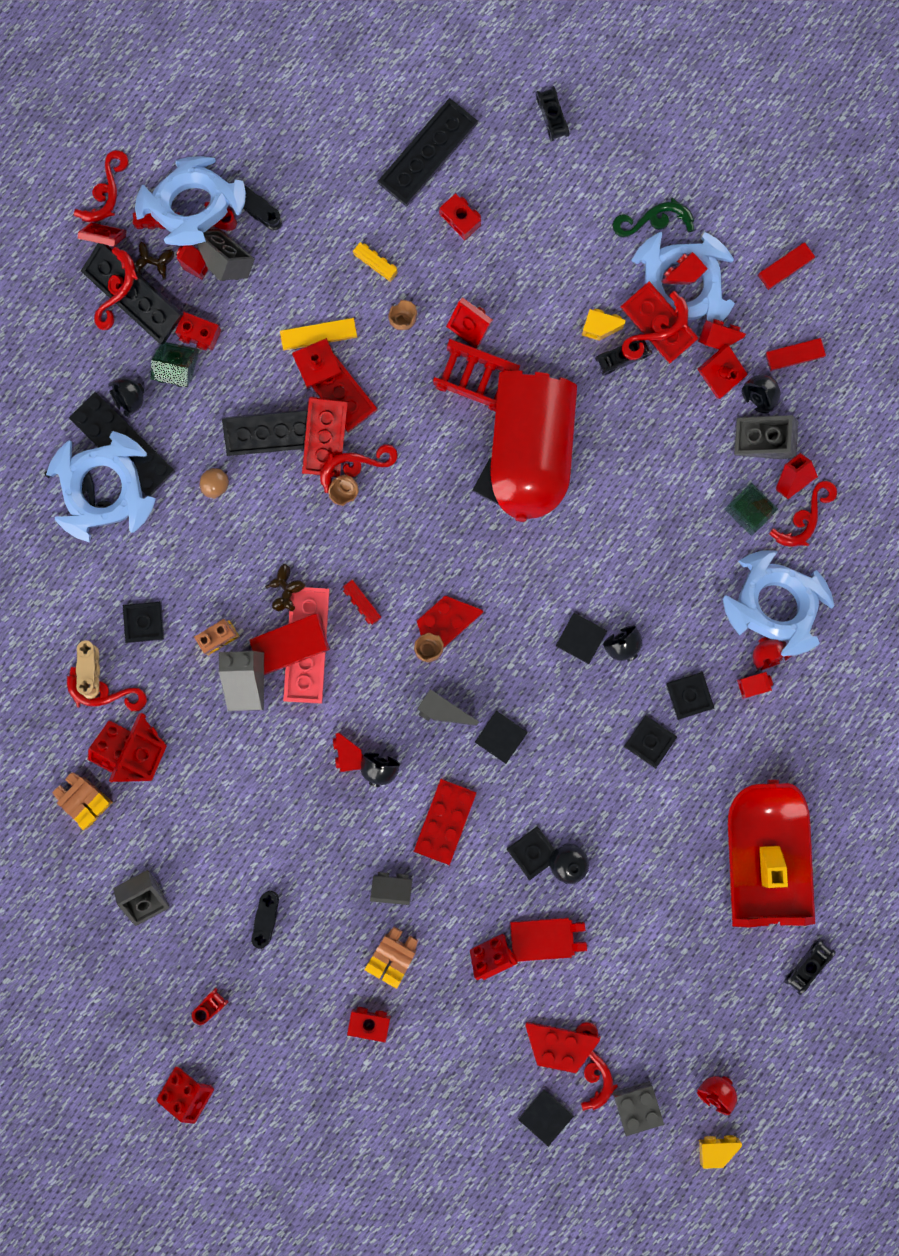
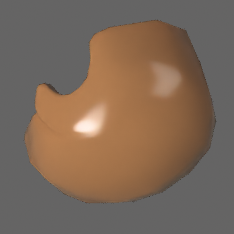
(403, 315)
(213, 483)
(343, 490)
(428, 647)

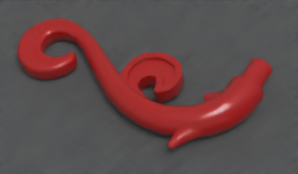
(100, 189)
(119, 293)
(658, 321)
(357, 459)
(810, 517)
(104, 698)
(597, 1064)

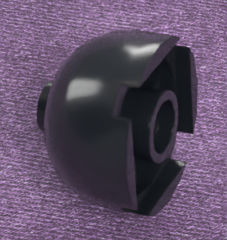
(762, 392)
(127, 394)
(624, 645)
(378, 770)
(569, 864)

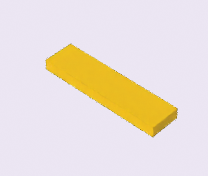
(311, 334)

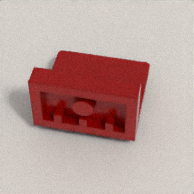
(108, 746)
(184, 1096)

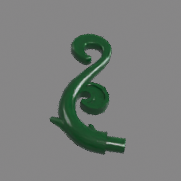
(673, 206)

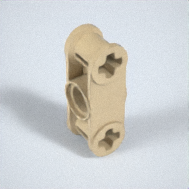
(87, 669)

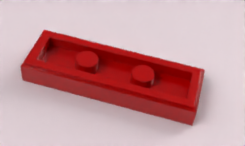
(786, 266)
(795, 354)

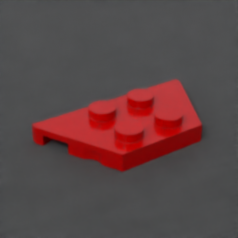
(448, 619)
(140, 754)
(560, 1047)

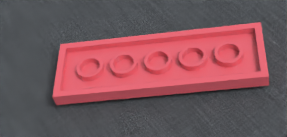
(306, 678)

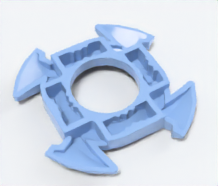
(188, 175)
(659, 260)
(71, 475)
(806, 591)

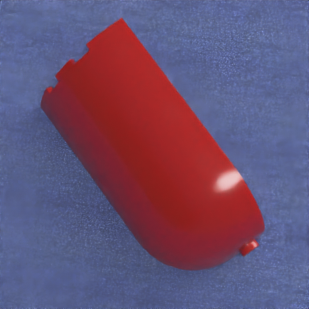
(532, 443)
(762, 818)

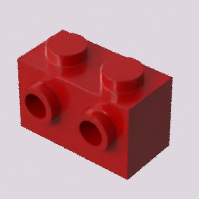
(198, 331)

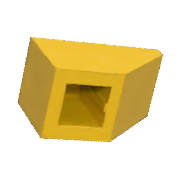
(601, 325)
(773, 867)
(718, 1152)

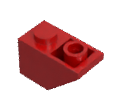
(192, 261)
(686, 272)
(717, 335)
(796, 476)
(755, 685)
(349, 754)

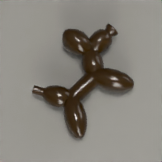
(161, 263)
(293, 587)

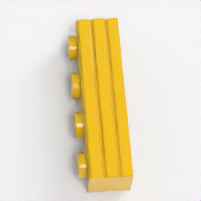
(375, 262)

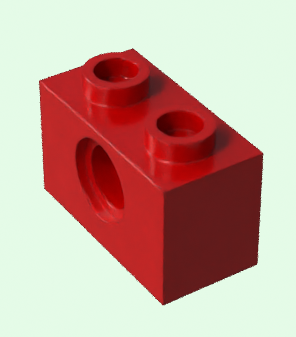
(454, 206)
(358, 1029)

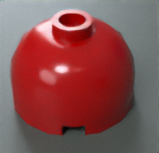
(768, 653)
(719, 1093)

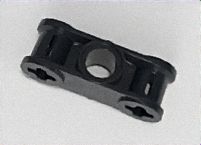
(556, 124)
(262, 210)
(611, 361)
(265, 919)
(806, 977)

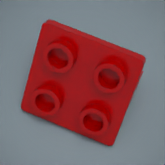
(491, 957)

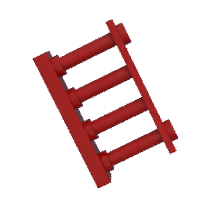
(473, 357)

